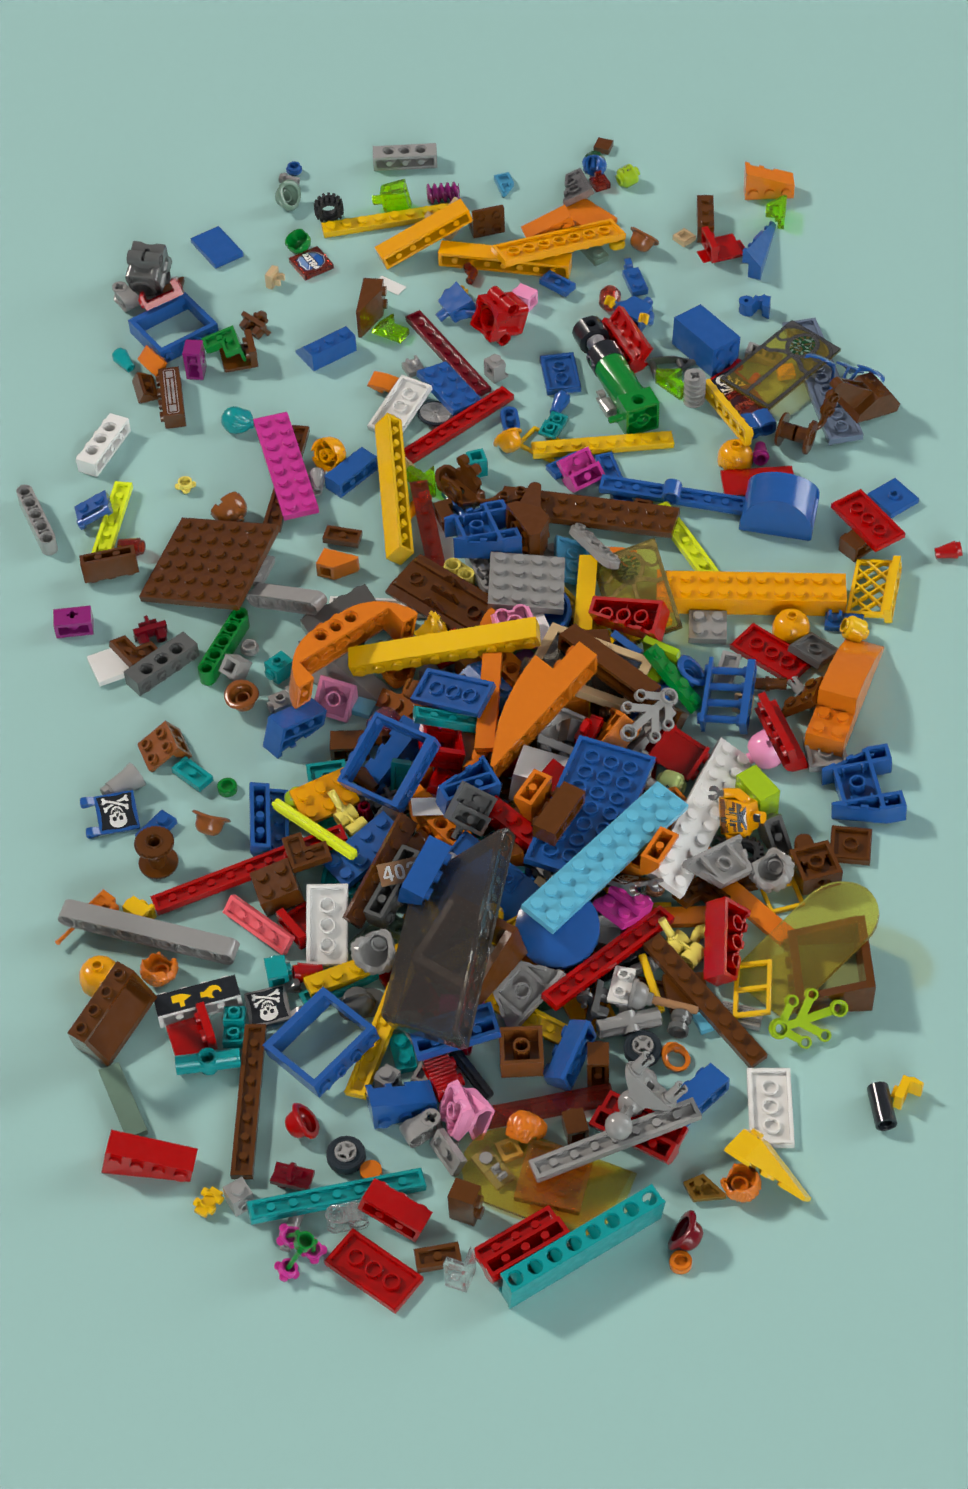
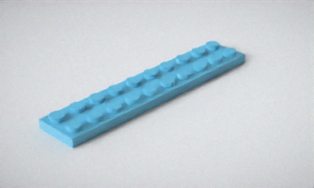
(603, 857)

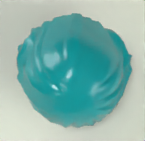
(237, 420)

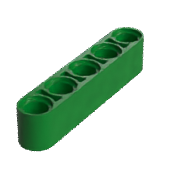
(224, 643)

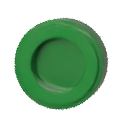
(227, 787)

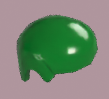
(298, 241)

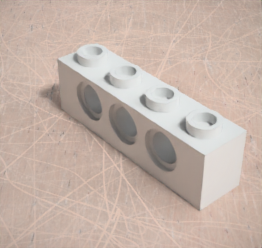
(103, 445)

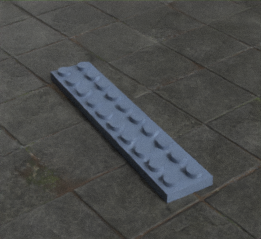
(840, 425)

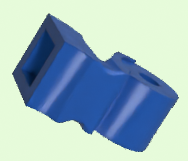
(750, 305)

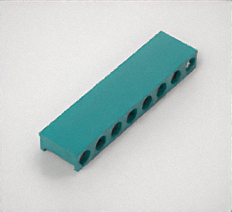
(582, 1247)

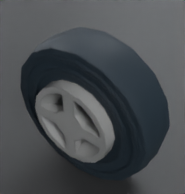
(642, 1041)
(350, 1148)

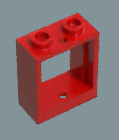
(446, 757)

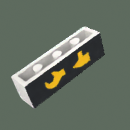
(181, 1003)

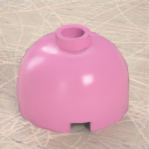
(762, 751)

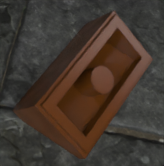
(144, 387)

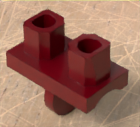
(149, 629)
(292, 1176)

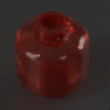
(611, 291)

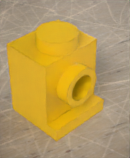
(139, 907)

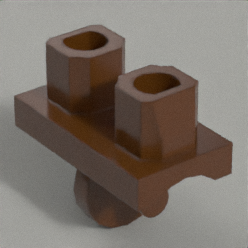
(257, 321)

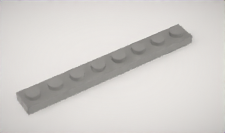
(602, 1145)

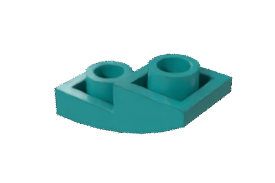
(553, 425)
(234, 1024)

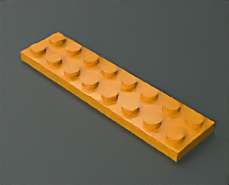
(558, 242)

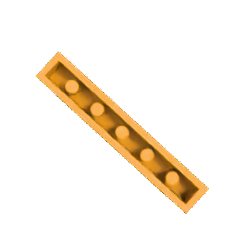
(423, 234)

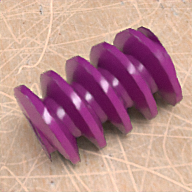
(442, 192)

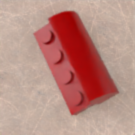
(628, 338)
(780, 734)
(661, 1148)
(519, 1242)

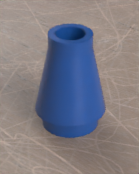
(560, 401)

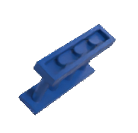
(743, 704)

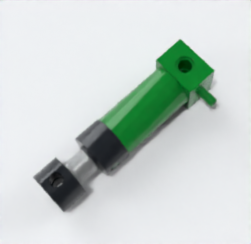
(635, 405)

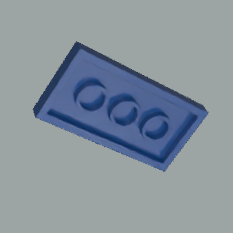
(448, 387)
(453, 692)
(367, 842)

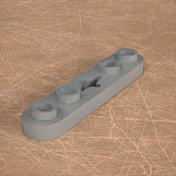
(594, 546)

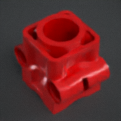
(499, 315)

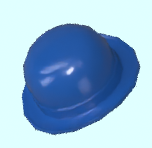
(691, 670)

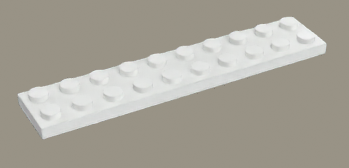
(702, 819)

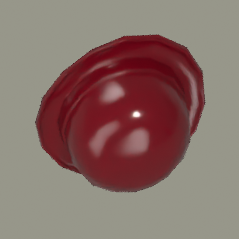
(687, 1233)

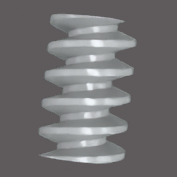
(694, 388)

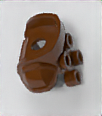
(452, 480)

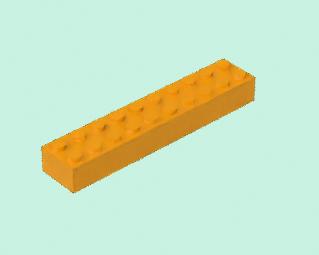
(758, 592)

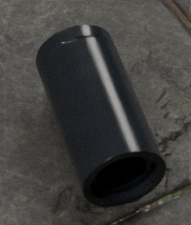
(881, 1106)

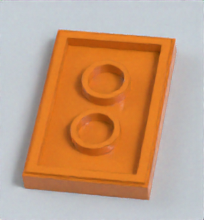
(588, 212)

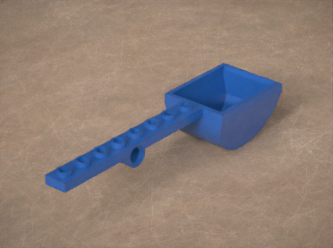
(772, 505)

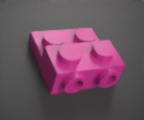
(622, 908)

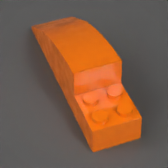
(842, 696)
(537, 700)

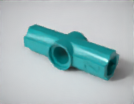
(218, 1061)

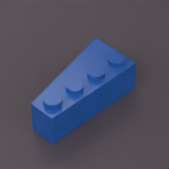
(398, 747)

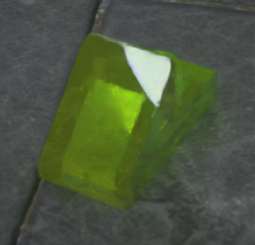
(777, 210)
(389, 330)
(670, 381)
(415, 474)

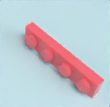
(258, 924)

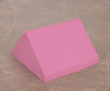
(336, 697)

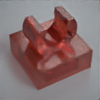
(599, 182)

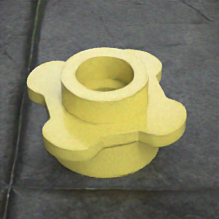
(185, 484)

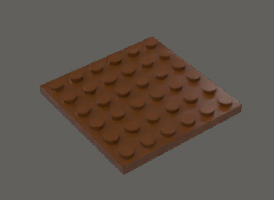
(210, 563)

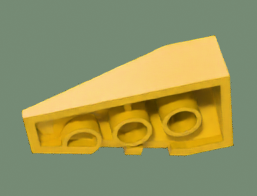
(757, 1152)

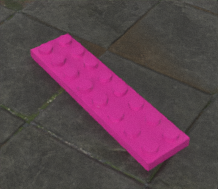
(285, 466)

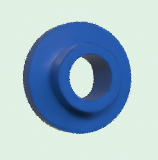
(294, 168)

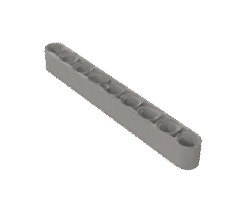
(148, 932)

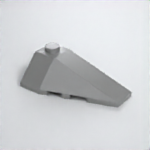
(367, 686)

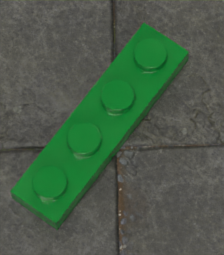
(673, 678)

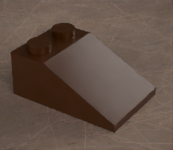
(370, 304)

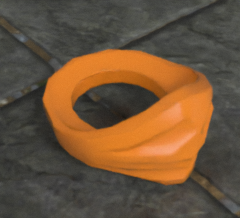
(677, 1048)

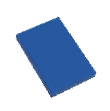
(217, 247)
(560, 373)

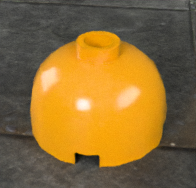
(328, 453)
(735, 455)
(790, 625)
(94, 972)

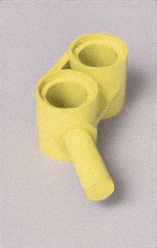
(460, 569)
(346, 815)
(679, 942)

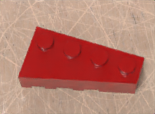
(631, 615)
(723, 940)
(148, 1157)

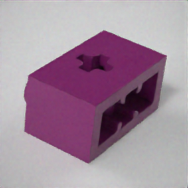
(194, 359)
(73, 621)

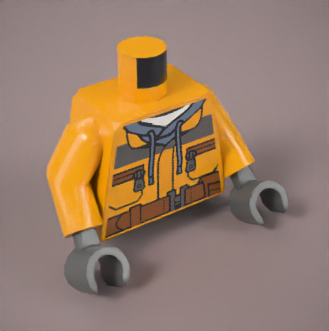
(737, 813)

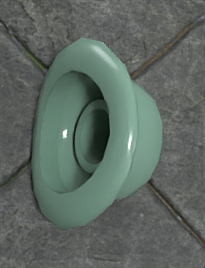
(288, 195)

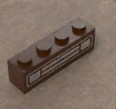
(171, 397)

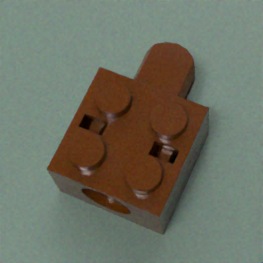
(814, 864)

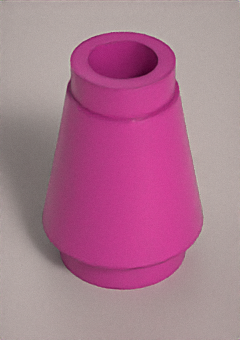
(760, 453)

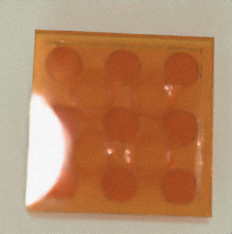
(560, 1192)

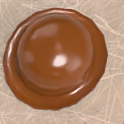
(642, 241)
(241, 695)
(209, 824)

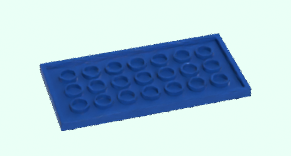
(611, 783)

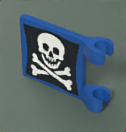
(114, 813)

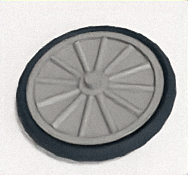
(433, 413)

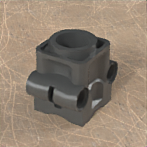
(148, 268)

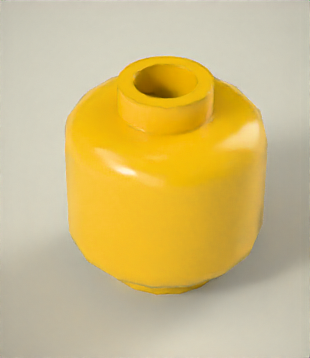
(854, 629)

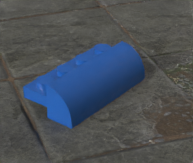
(266, 824)
(484, 1030)

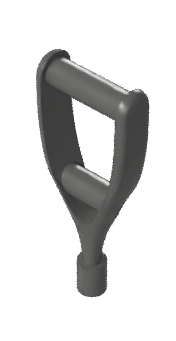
(682, 363)

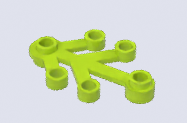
(803, 1019)

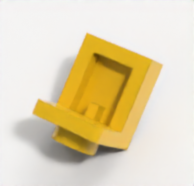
(907, 1085)

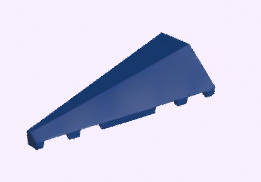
(758, 251)

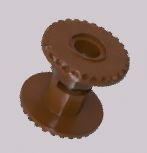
(796, 433)
(156, 852)

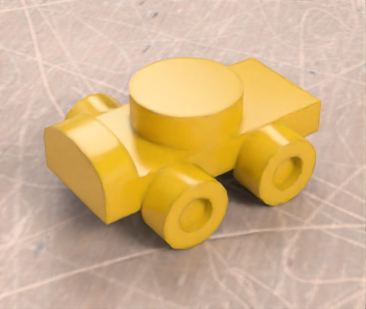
(208, 1203)

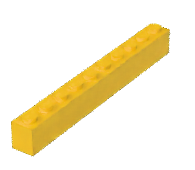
(394, 489)
(443, 646)

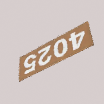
(394, 872)

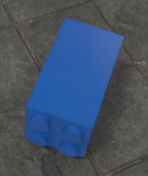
(705, 340)

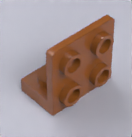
(162, 745)

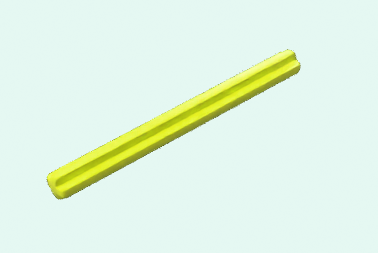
(315, 829)

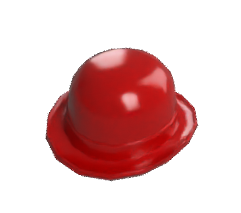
(302, 1122)

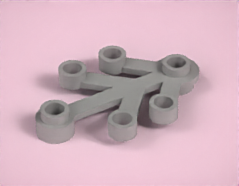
(650, 712)

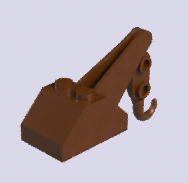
(860, 398)
(525, 515)

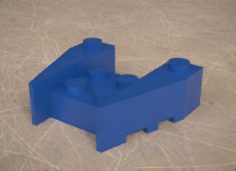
(481, 533)
(859, 788)

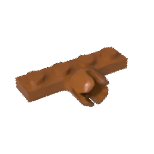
(400, 702)

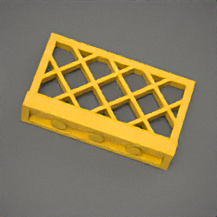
(891, 586)

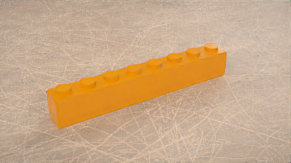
(482, 258)

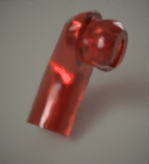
(471, 271)

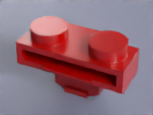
(590, 727)

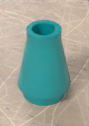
(123, 359)

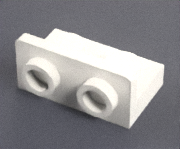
(621, 987)

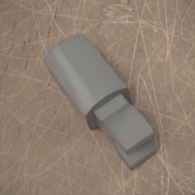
(606, 404)

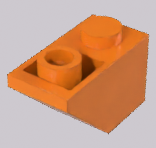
(336, 564)

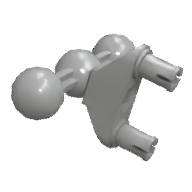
(641, 1094)

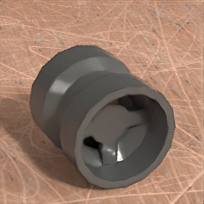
(679, 1025)

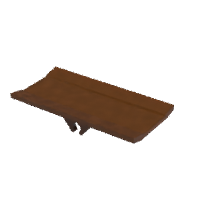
(433, 588)

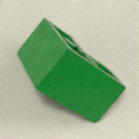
(225, 339)

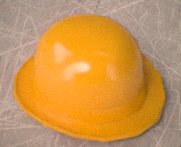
(509, 440)

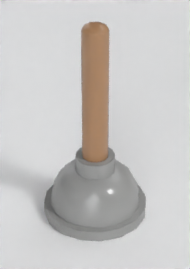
(641, 997)

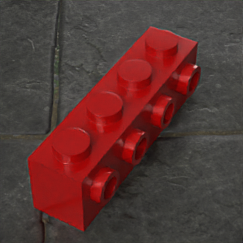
(506, 817)

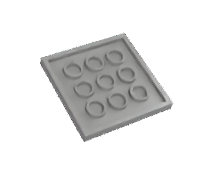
(528, 581)

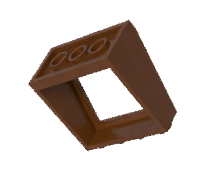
(504, 957)
(857, 995)
(112, 1014)

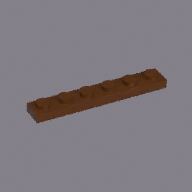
(398, 834)

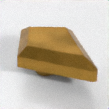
(703, 1189)

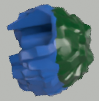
(594, 162)

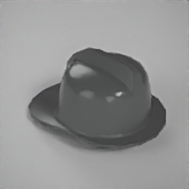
(362, 1001)

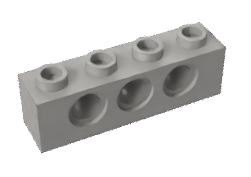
(405, 157)

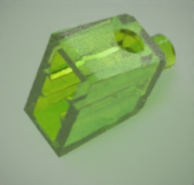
(393, 196)

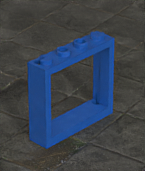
(163, 312)
(413, 776)
(300, 1021)

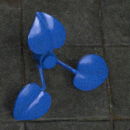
(849, 369)

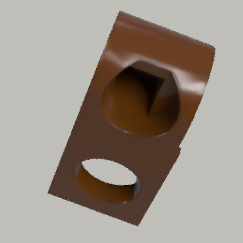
(443, 509)

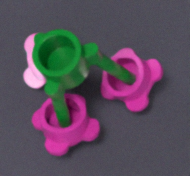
(305, 1245)

